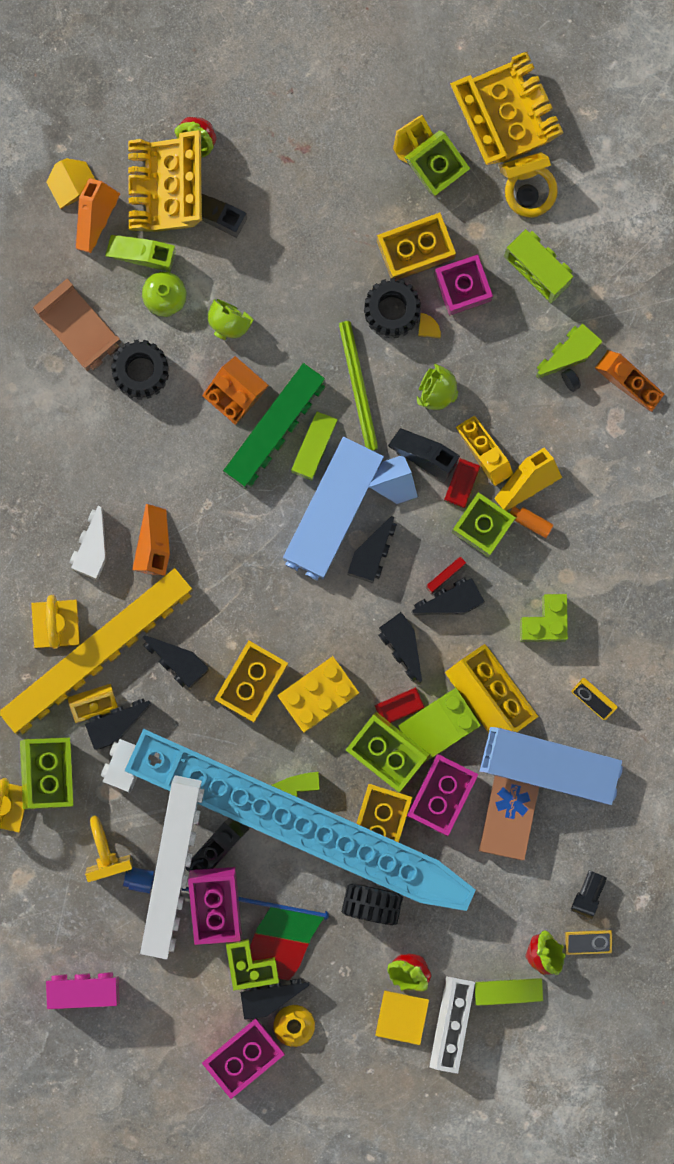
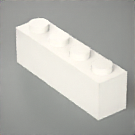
(452, 1024)

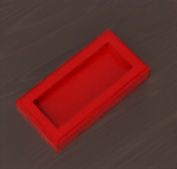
(462, 483)
(445, 575)
(400, 705)

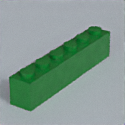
(274, 426)

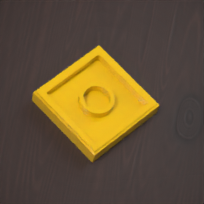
(402, 1017)

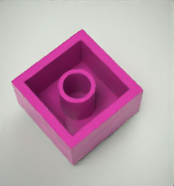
(463, 285)

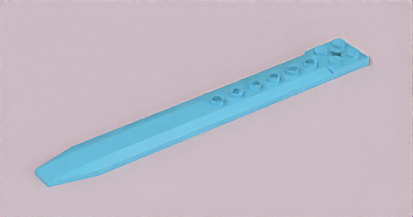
(302, 824)

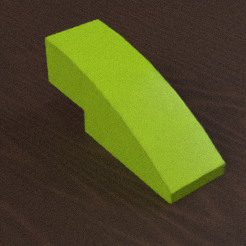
(314, 446)
(299, 783)
(508, 991)

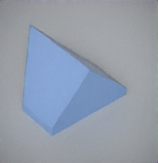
(394, 480)

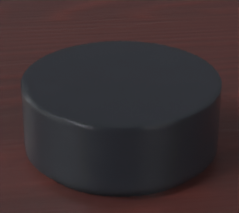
(527, 196)
(571, 380)

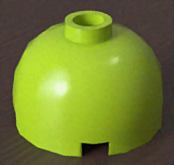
(164, 294)
(228, 320)
(438, 389)

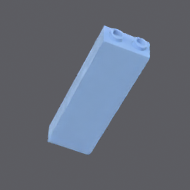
(332, 509)
(551, 765)

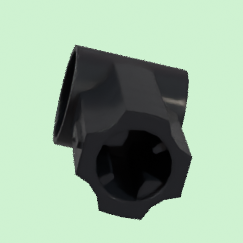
(587, 900)

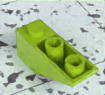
(141, 252)
(575, 350)

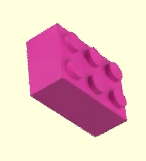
(442, 795)
(215, 905)
(82, 991)
(243, 1058)

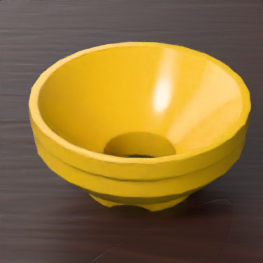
(298, 1013)

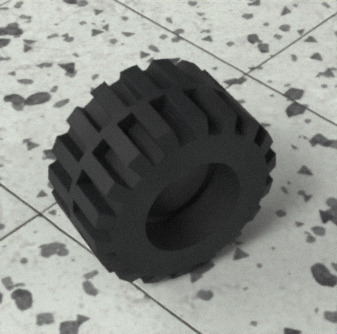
(392, 289)
(126, 356)
(372, 904)

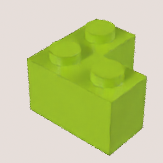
(550, 627)
(246, 972)

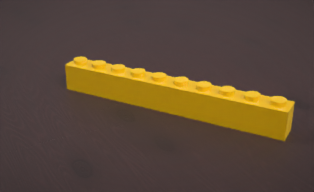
(95, 651)

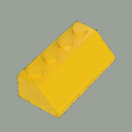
(490, 691)

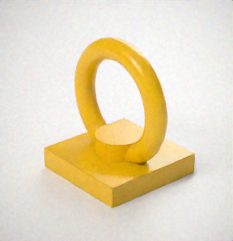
(523, 169)
(55, 623)
(11, 806)
(107, 863)

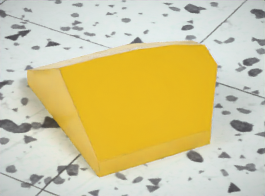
(411, 137)
(68, 180)

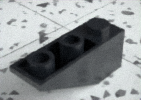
(223, 215)
(425, 453)
(368, 556)
(455, 601)
(402, 639)
(182, 661)
(110, 729)
(218, 845)
(264, 1001)

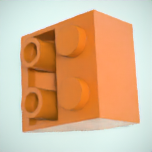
(235, 390)

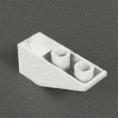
(92, 552)

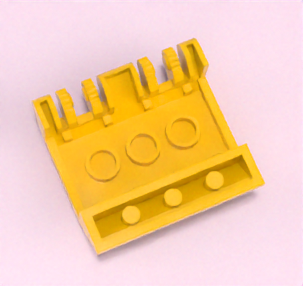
(506, 110)
(166, 184)

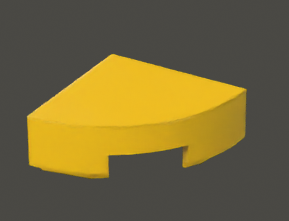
(428, 327)

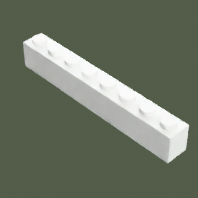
(171, 867)

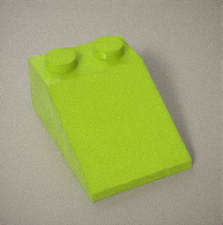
(440, 723)

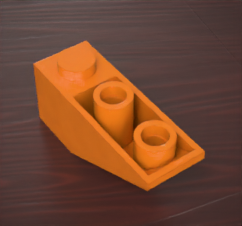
(93, 212)
(629, 379)
(153, 543)

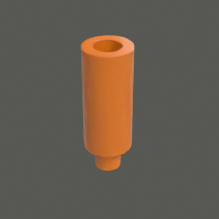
(532, 521)

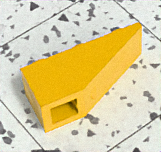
(485, 450)
(531, 477)

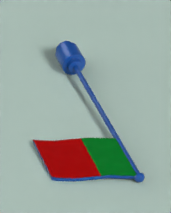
(281, 934)

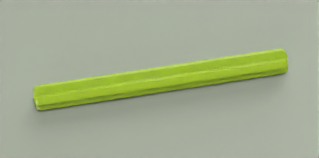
(358, 385)

